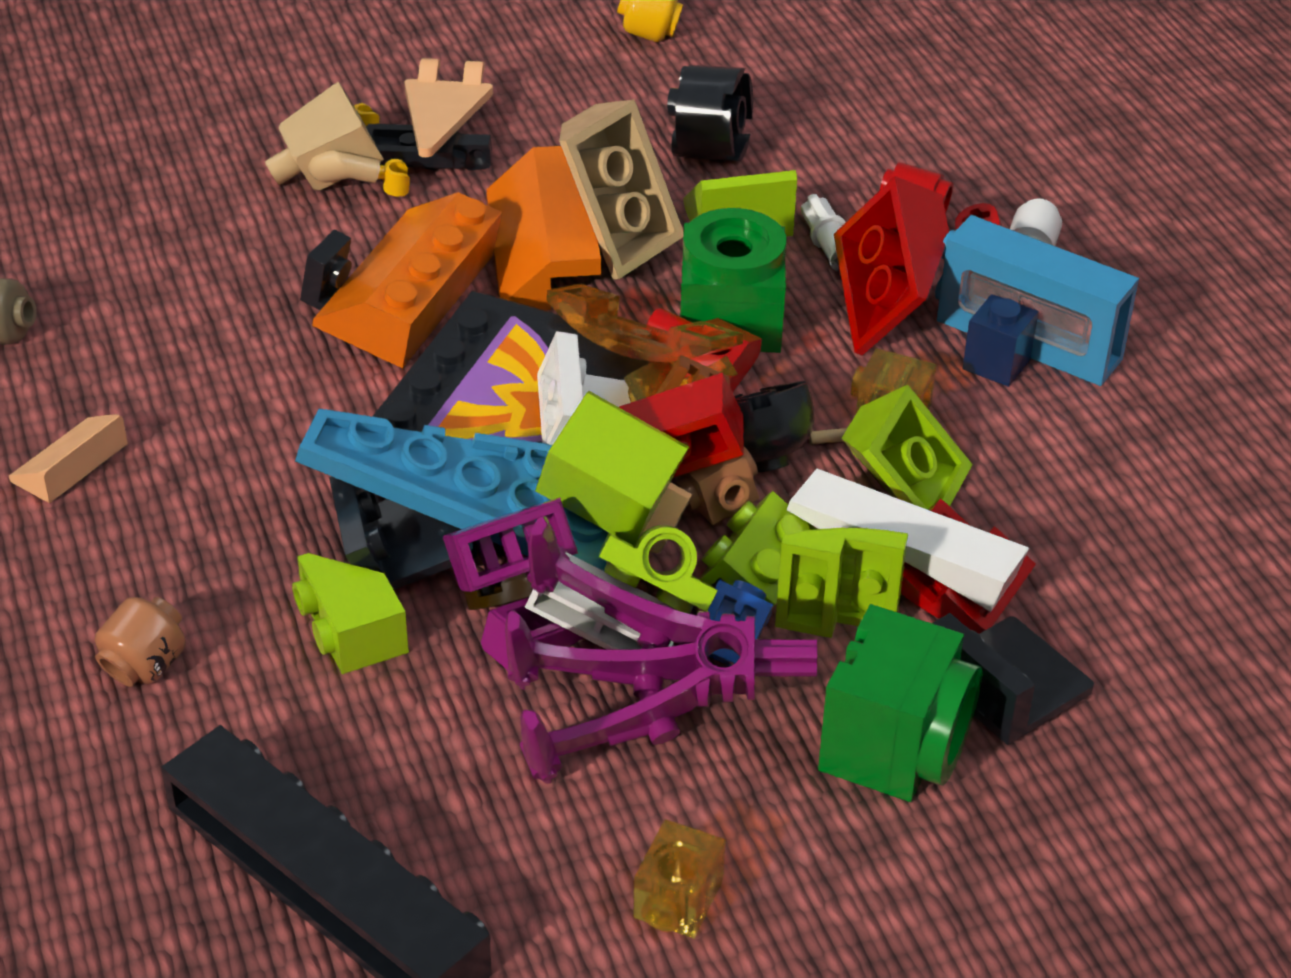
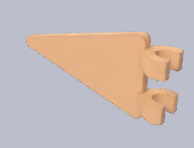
(443, 106)

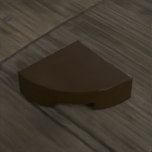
(499, 593)

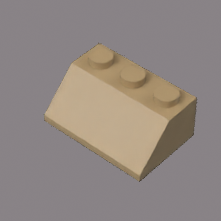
(620, 184)

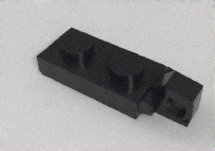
(460, 151)

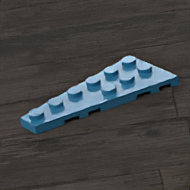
(439, 474)

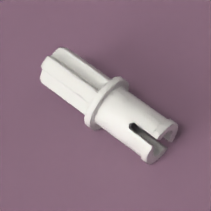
(823, 225)

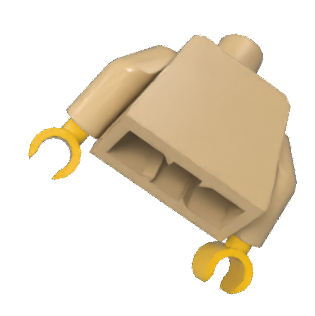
(332, 144)

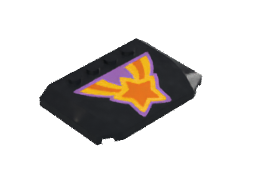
(485, 371)

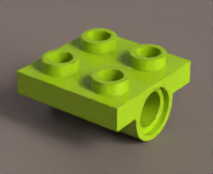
(676, 586)

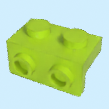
(754, 546)

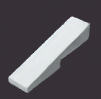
(941, 547)

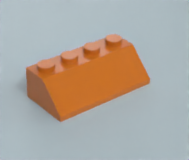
(412, 277)

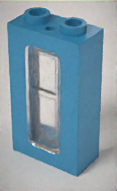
(1079, 301)

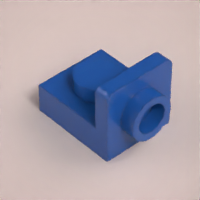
(742, 601)

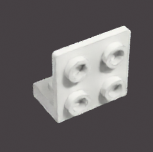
(565, 383)

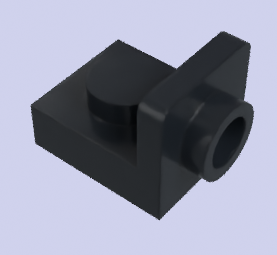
(326, 269)

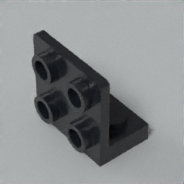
(390, 536)
(1021, 677)

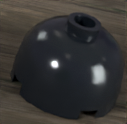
(776, 422)

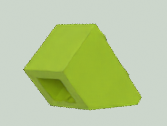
(352, 612)

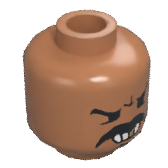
(140, 641)

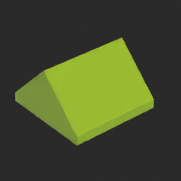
(765, 193)
(610, 467)

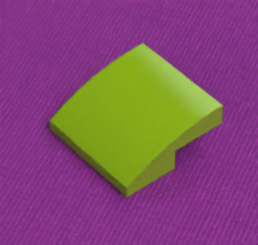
(836, 576)

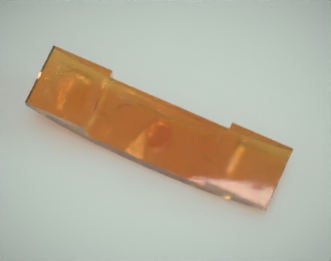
(596, 317)

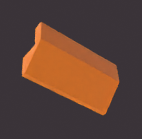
(540, 228)

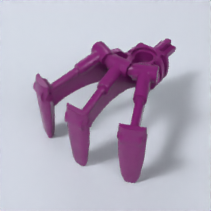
(642, 667)

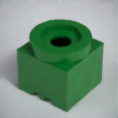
(736, 272)
(898, 705)

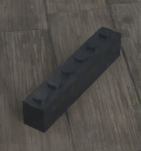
(322, 864)

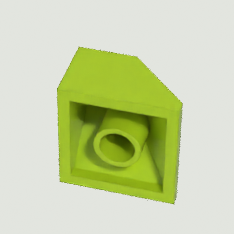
(907, 449)

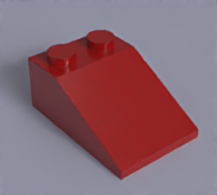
(889, 258)

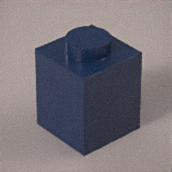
(1000, 339)

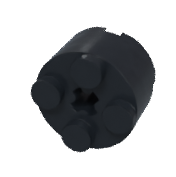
(711, 112)

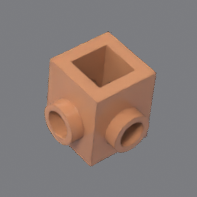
(721, 488)

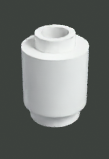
(1038, 220)

